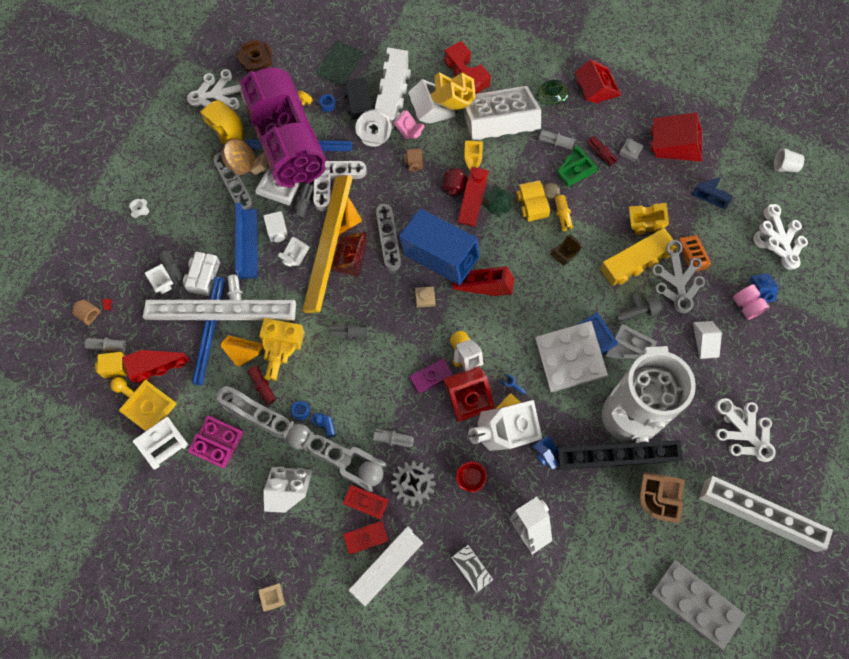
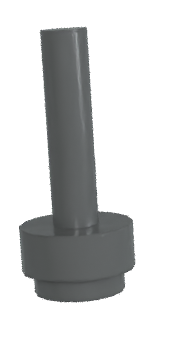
(652, 306)

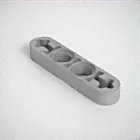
(232, 182)
(388, 237)

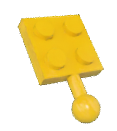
(145, 405)

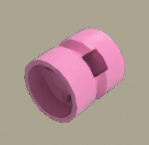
(750, 301)

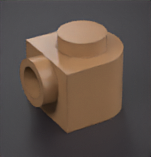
(414, 159)
(85, 311)

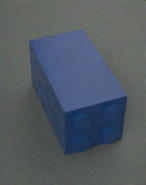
(440, 246)

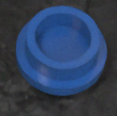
(300, 410)

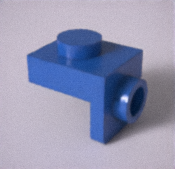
(766, 286)
(545, 450)

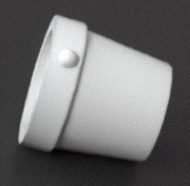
(788, 161)

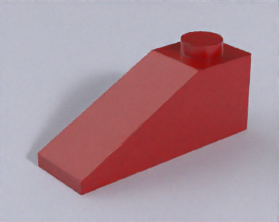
(473, 196)
(488, 281)

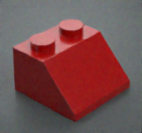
(596, 82)
(469, 393)

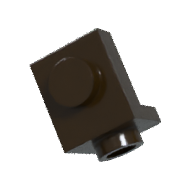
(567, 250)

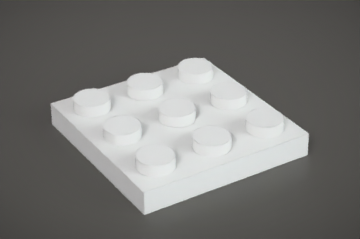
(571, 357)

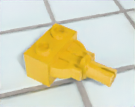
(279, 343)

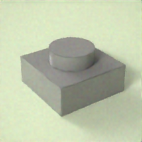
(631, 150)

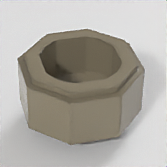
(551, 191)

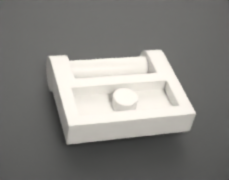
(157, 437)

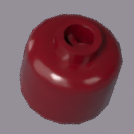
(454, 182)

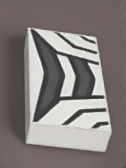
(472, 568)

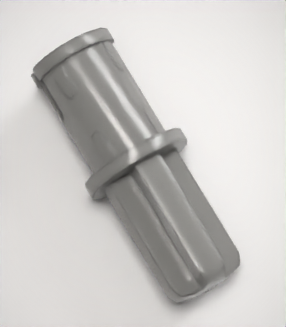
(556, 139)
(106, 344)
(393, 438)

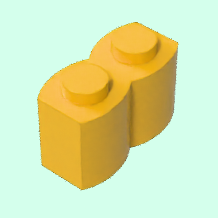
(533, 201)

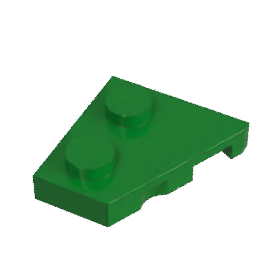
(576, 167)

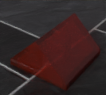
(350, 254)

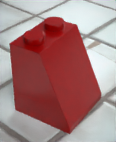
(677, 137)

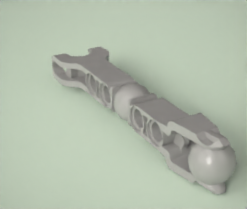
(301, 437)

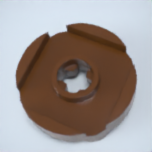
(260, 49)

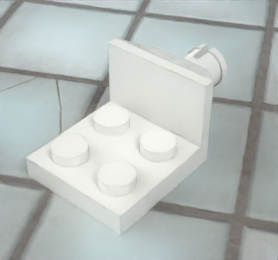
(507, 427)

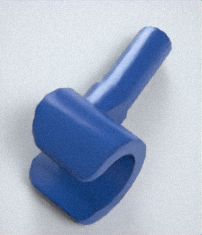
(511, 382)

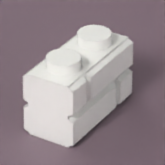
(201, 273)

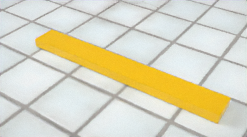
(327, 244)

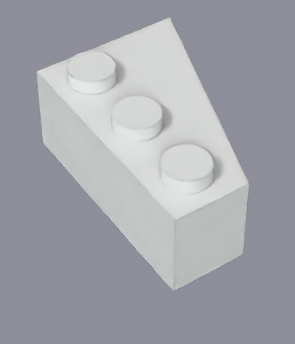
(533, 524)

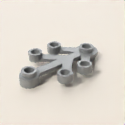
(679, 280)

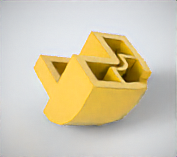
(453, 92)
(223, 121)

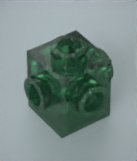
(497, 201)

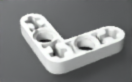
(327, 176)

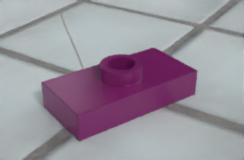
(430, 376)

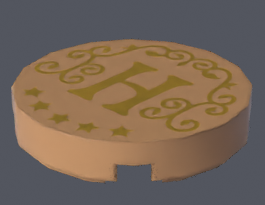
(238, 156)

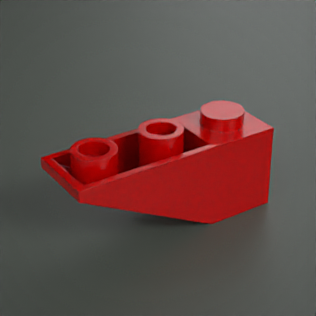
(147, 363)

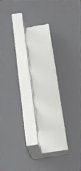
(386, 566)

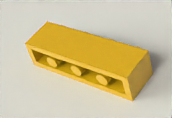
(637, 257)

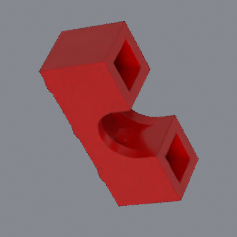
(457, 57)

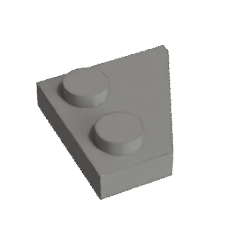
(629, 344)

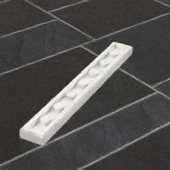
(219, 309)

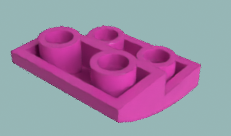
(216, 441)

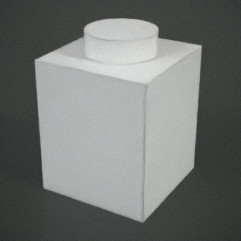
(276, 227)

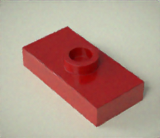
(366, 502)
(365, 537)

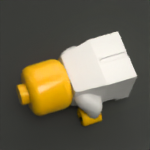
(466, 351)

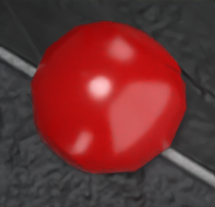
(471, 476)

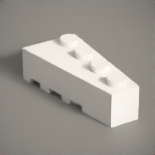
(393, 84)

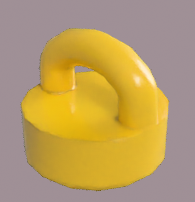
(305, 98)

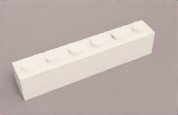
(766, 514)

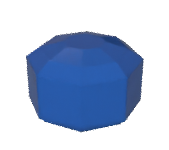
(327, 102)

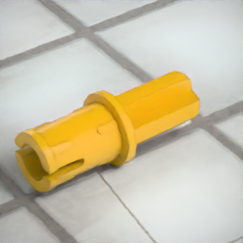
(563, 212)

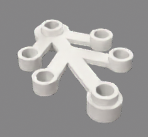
(216, 93)
(790, 257)
(747, 432)

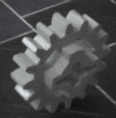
(404, 486)

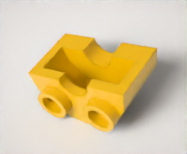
(648, 218)

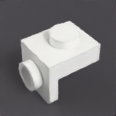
(294, 252)
(159, 279)

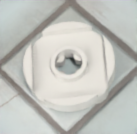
(369, 118)

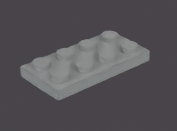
(698, 604)

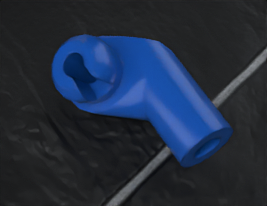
(325, 422)

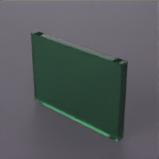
(340, 63)

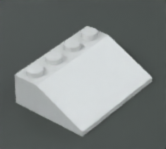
(502, 113)

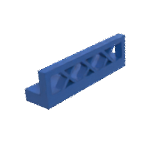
(246, 242)

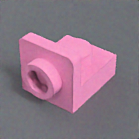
(408, 126)

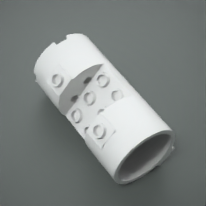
(648, 396)

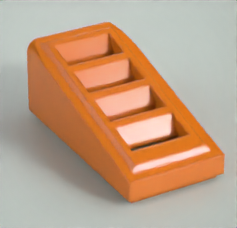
(699, 249)

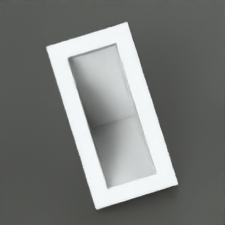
(707, 339)

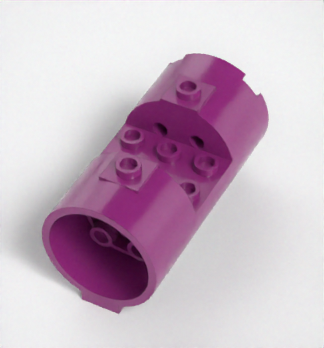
(282, 127)

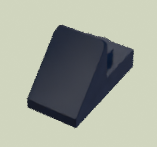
(708, 192)

